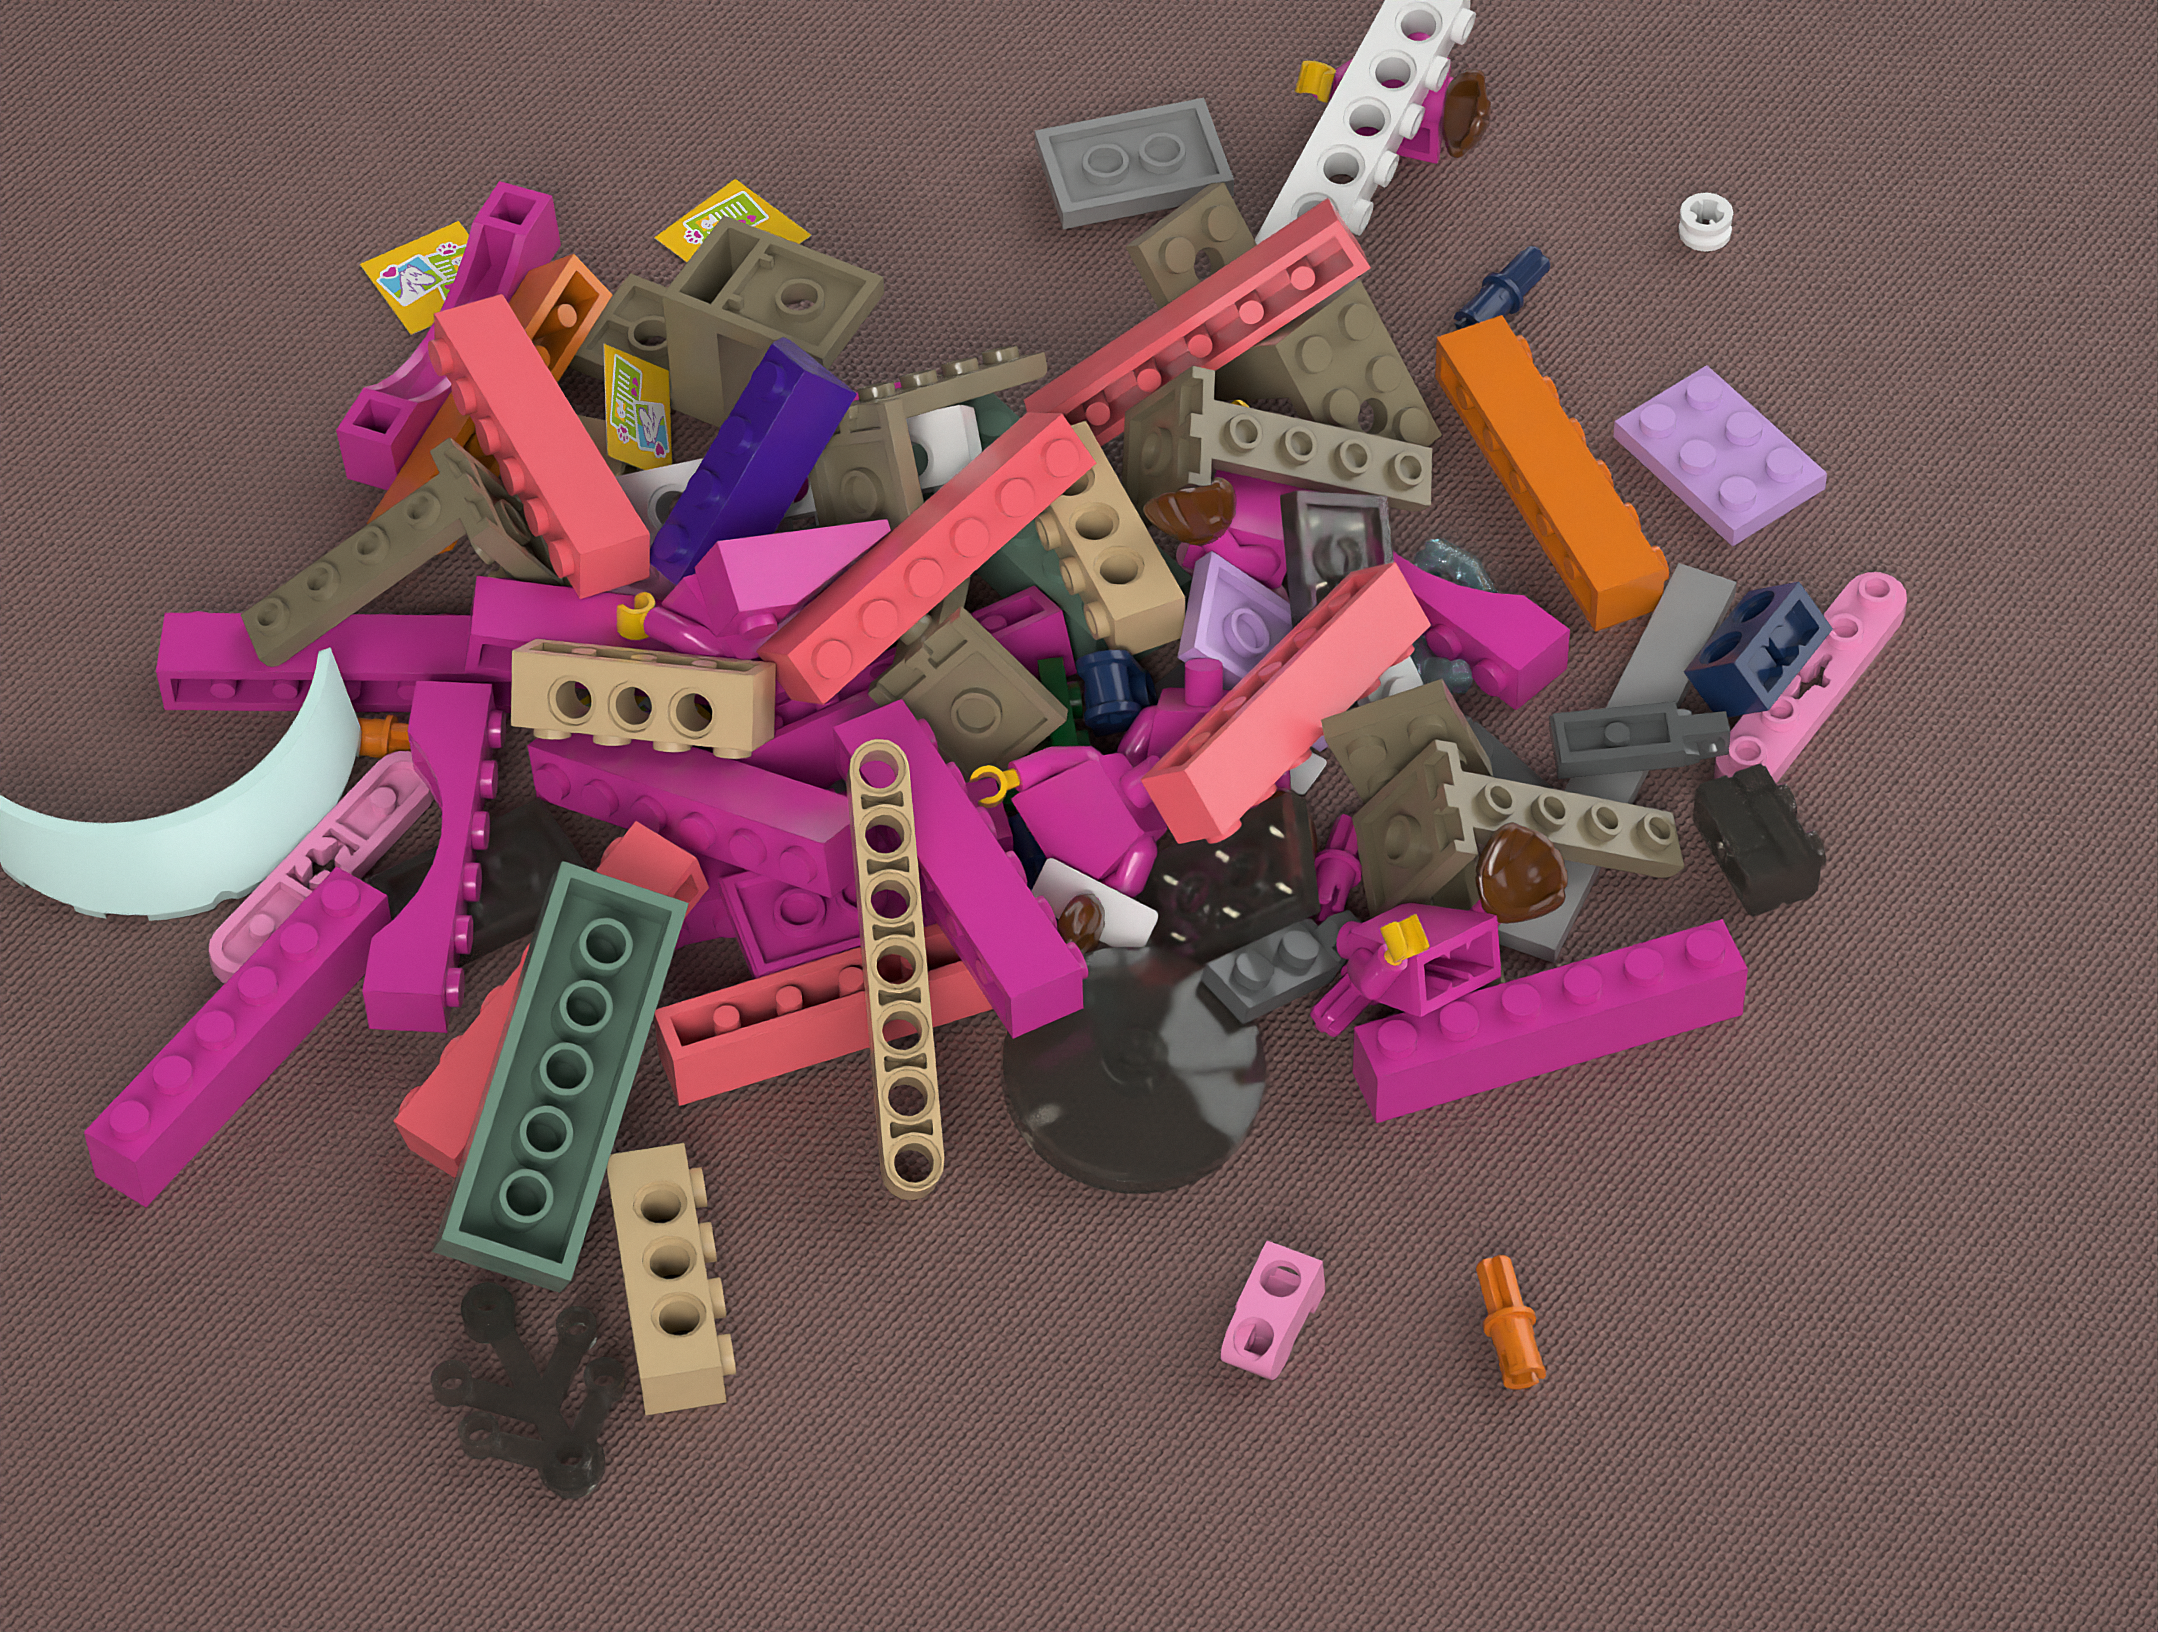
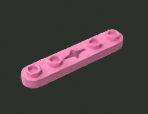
(1862, 624)
(353, 833)

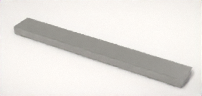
(1655, 674)

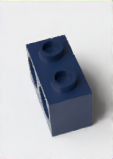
(1758, 650)

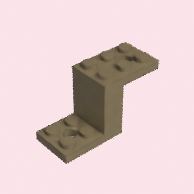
(729, 312)
(1320, 360)

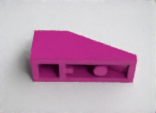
(766, 578)

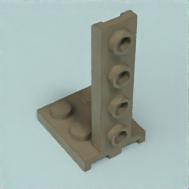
(1185, 432)
(870, 459)
(453, 503)
(968, 689)
(1386, 736)
(1434, 813)

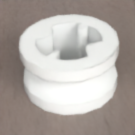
(1702, 236)

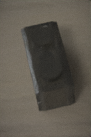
(1758, 839)

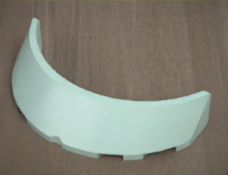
(205, 851)

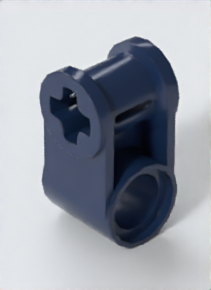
(1114, 690)

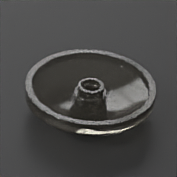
(1141, 1081)

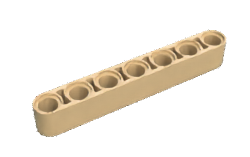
(901, 937)

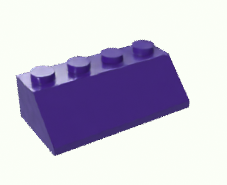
(755, 459)

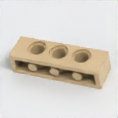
(1111, 559)
(735, 688)
(672, 1369)

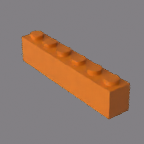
(557, 312)
(1551, 473)

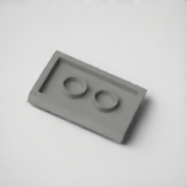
(1131, 162)

